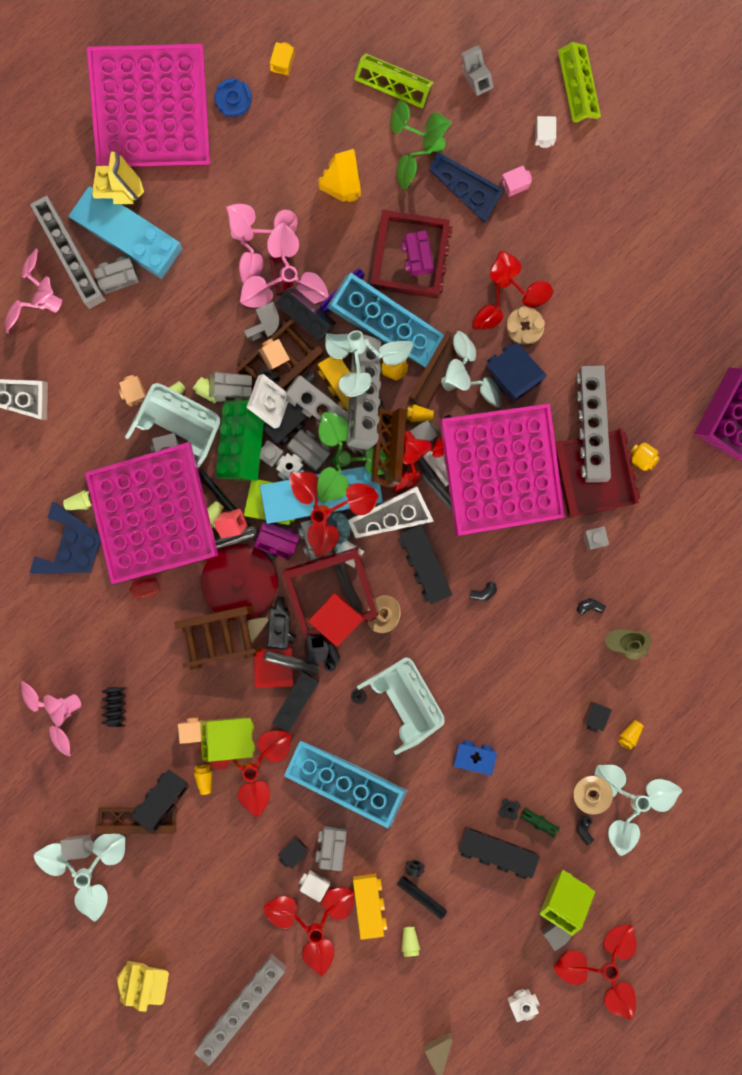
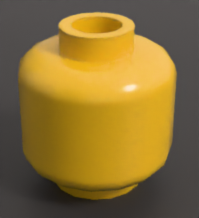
(394, 371)
(644, 456)

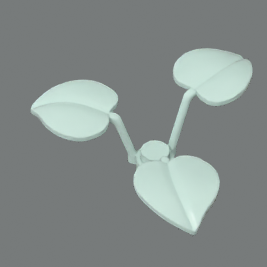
(341, 344)
(457, 375)
(661, 797)
(88, 899)

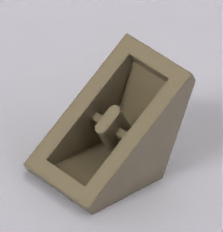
(255, 628)
(438, 1051)

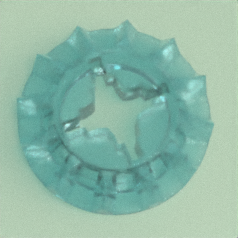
(342, 525)

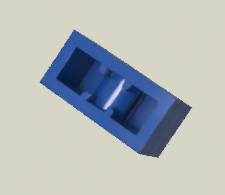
(483, 765)

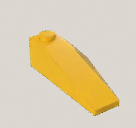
(342, 177)

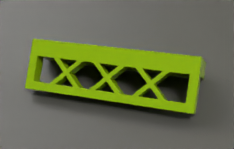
(394, 73)
(577, 81)

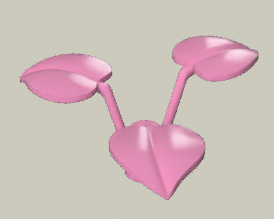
(240, 221)
(282, 243)
(43, 295)
(56, 710)

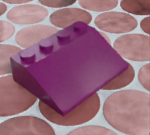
(723, 418)

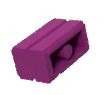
(418, 253)
(276, 540)

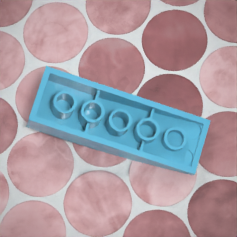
(127, 233)
(384, 318)
(282, 505)
(346, 784)

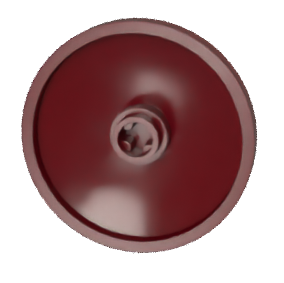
(239, 579)

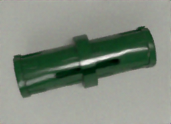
(539, 822)

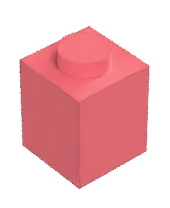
(230, 523)

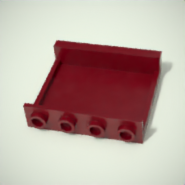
(594, 497)

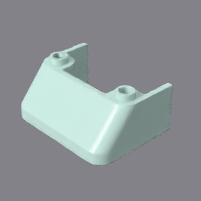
(179, 416)
(411, 700)

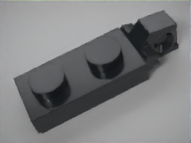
(278, 626)

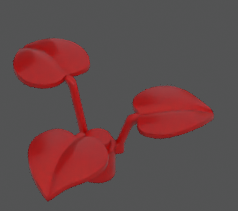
(502, 272)
(413, 450)
(321, 537)
(255, 795)
(621, 943)
(319, 951)

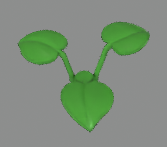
(433, 140)
(330, 483)

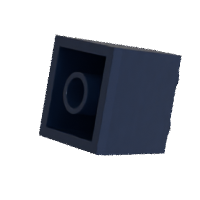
(515, 372)

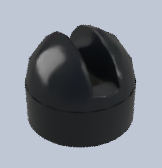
(356, 693)

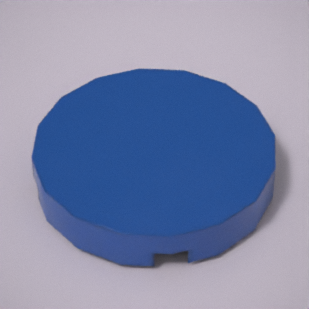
(233, 97)

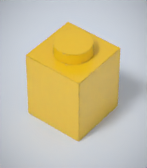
(282, 58)

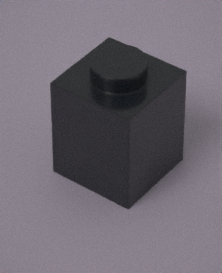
(316, 648)
(596, 717)
(292, 852)

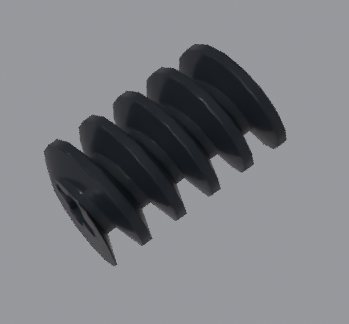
(113, 707)

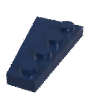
(470, 188)

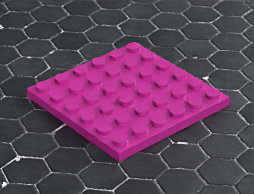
(149, 104)
(502, 469)
(151, 513)

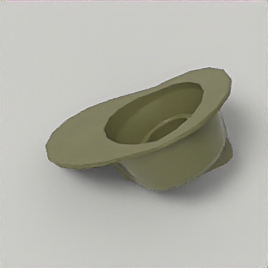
(629, 642)

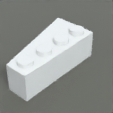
(25, 397)
(395, 513)

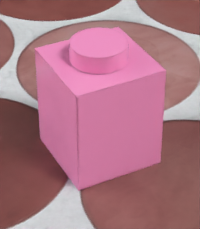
(516, 181)

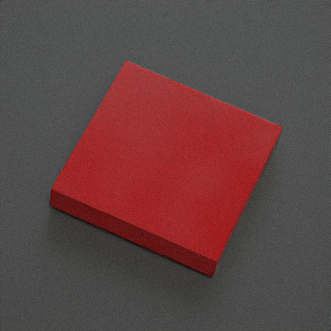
(335, 619)
(272, 674)

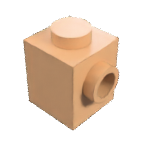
(273, 353)
(132, 390)
(190, 731)

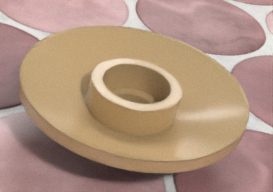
(385, 605)
(597, 803)

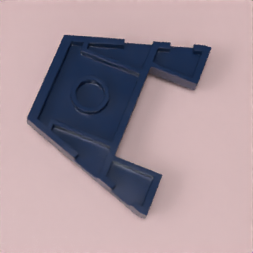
(77, 547)

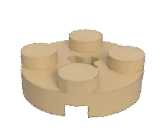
(524, 315)

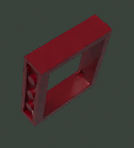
(406, 288)
(321, 563)

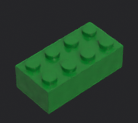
(239, 443)

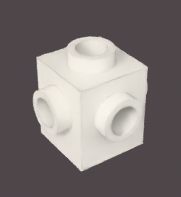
(282, 463)
(523, 1005)

